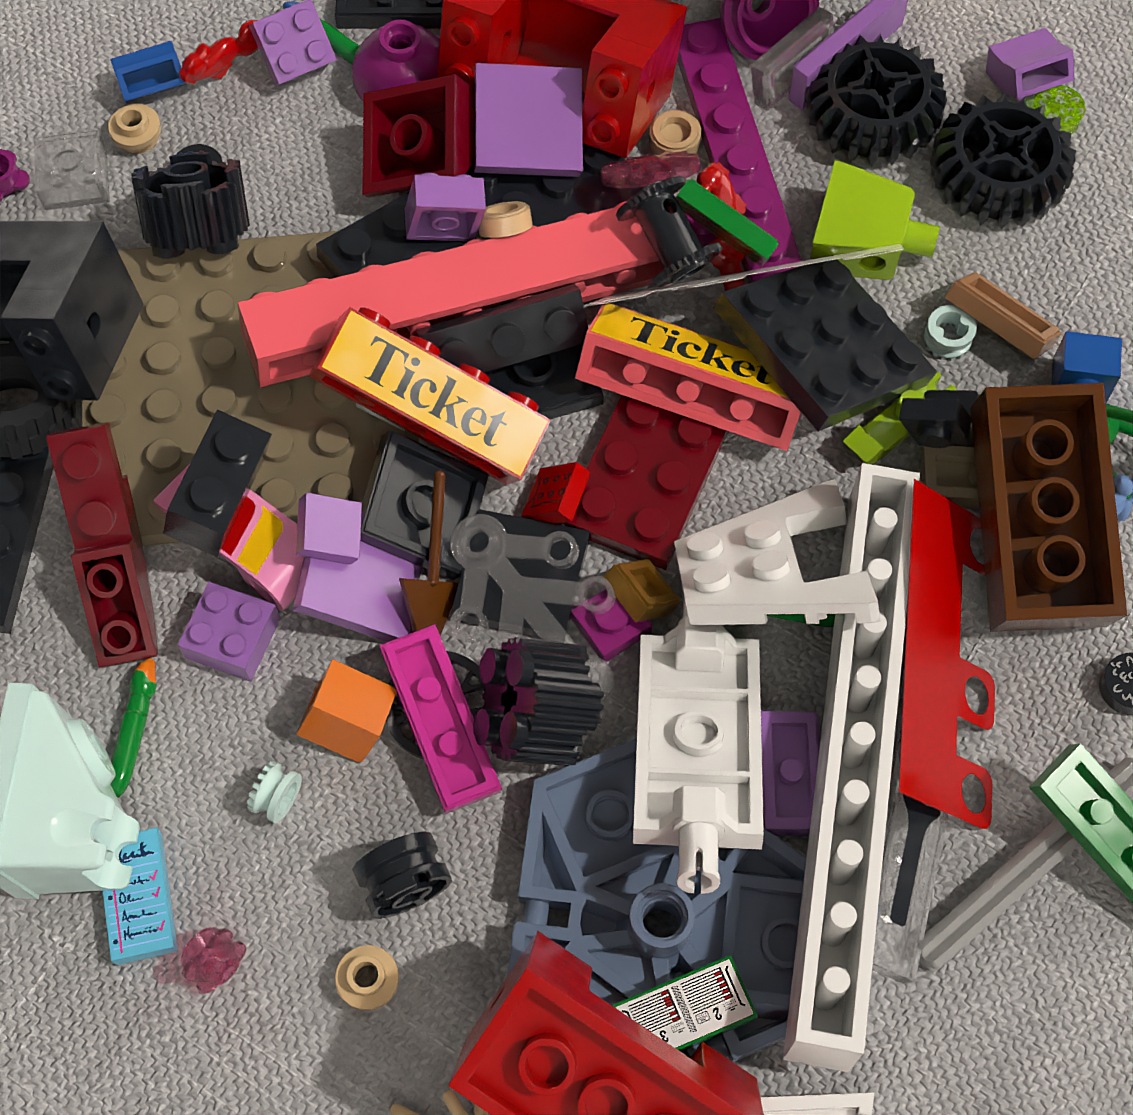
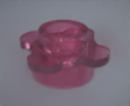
(211, 958)

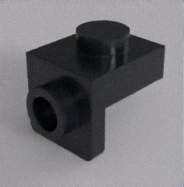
(940, 418)

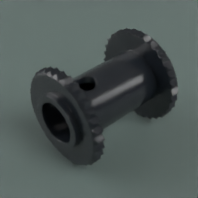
(668, 231)

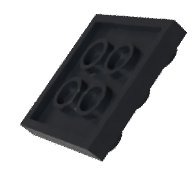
(824, 341)

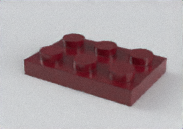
(646, 480)

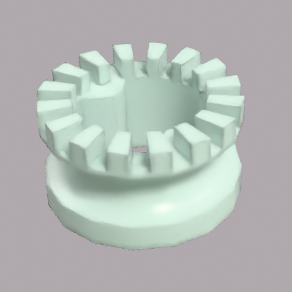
(947, 348)
(275, 792)

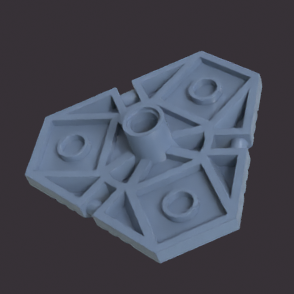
(586, 863)

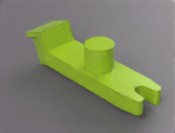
(885, 430)

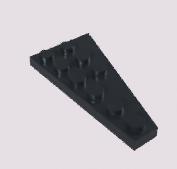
(382, 234)

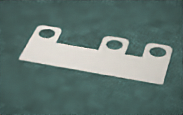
(853, 255)

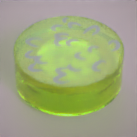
(1062, 103)

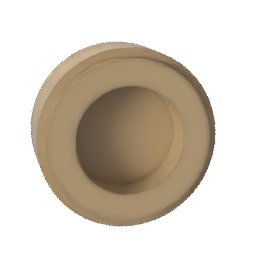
(675, 132)
(505, 220)

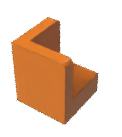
(347, 711)

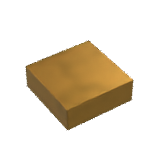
(642, 590)

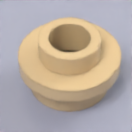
(134, 138)
(375, 995)

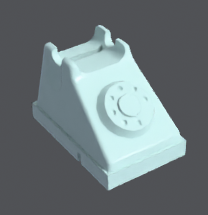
(57, 802)

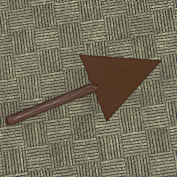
(431, 599)

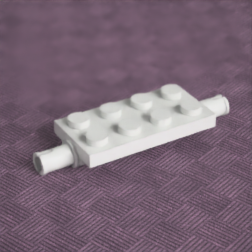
(699, 747)

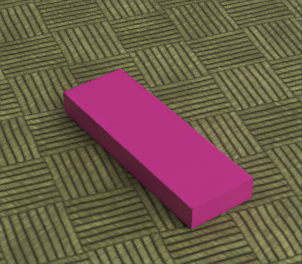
(440, 719)

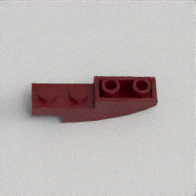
(106, 544)

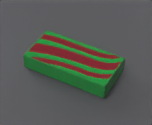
(726, 222)

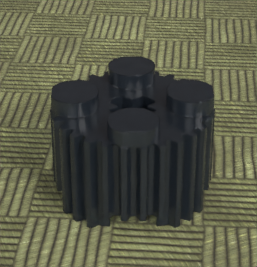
(191, 205)
(537, 701)

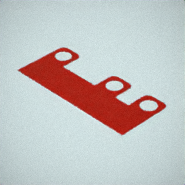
(933, 665)

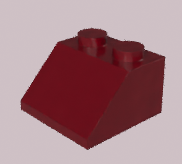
(416, 132)

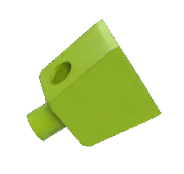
(866, 214)

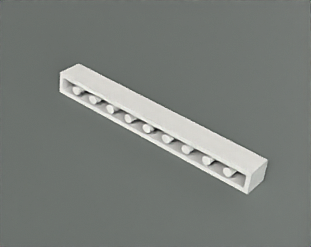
(852, 785)

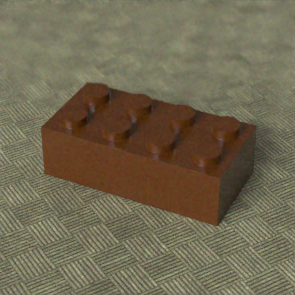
(1047, 507)

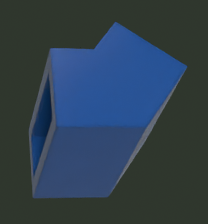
(148, 71)

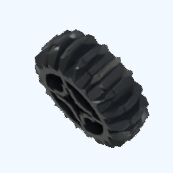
(863, 100)
(1002, 177)

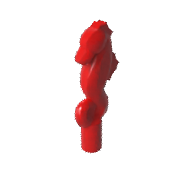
(216, 59)
(716, 180)

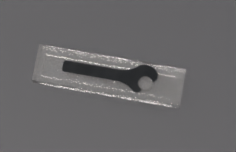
(907, 879)

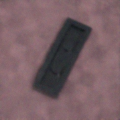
(512, 330)

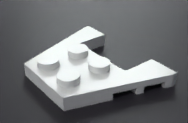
(751, 569)

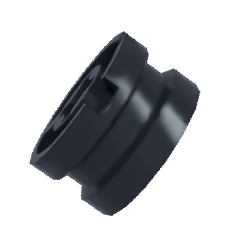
(402, 874)

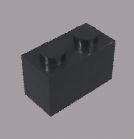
(216, 483)

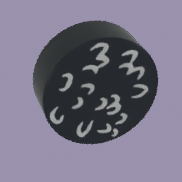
(1117, 684)

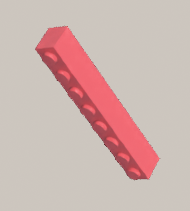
(589, 250)

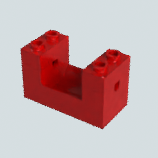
(621, 45)
(567, 1052)

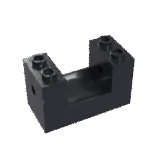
(65, 303)

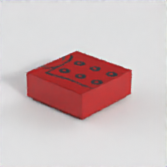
(556, 493)

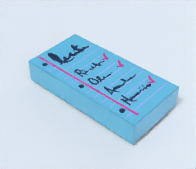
(142, 914)

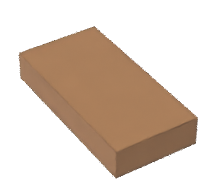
(1003, 314)

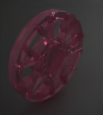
(647, 169)

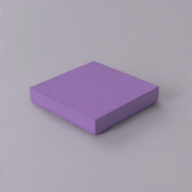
(528, 120)
(358, 594)

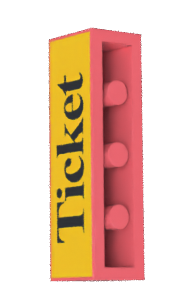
(686, 375)

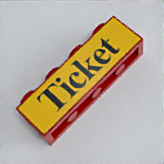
(430, 396)

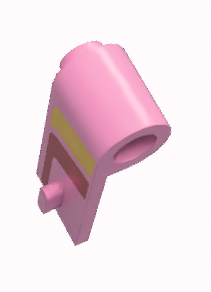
(259, 546)

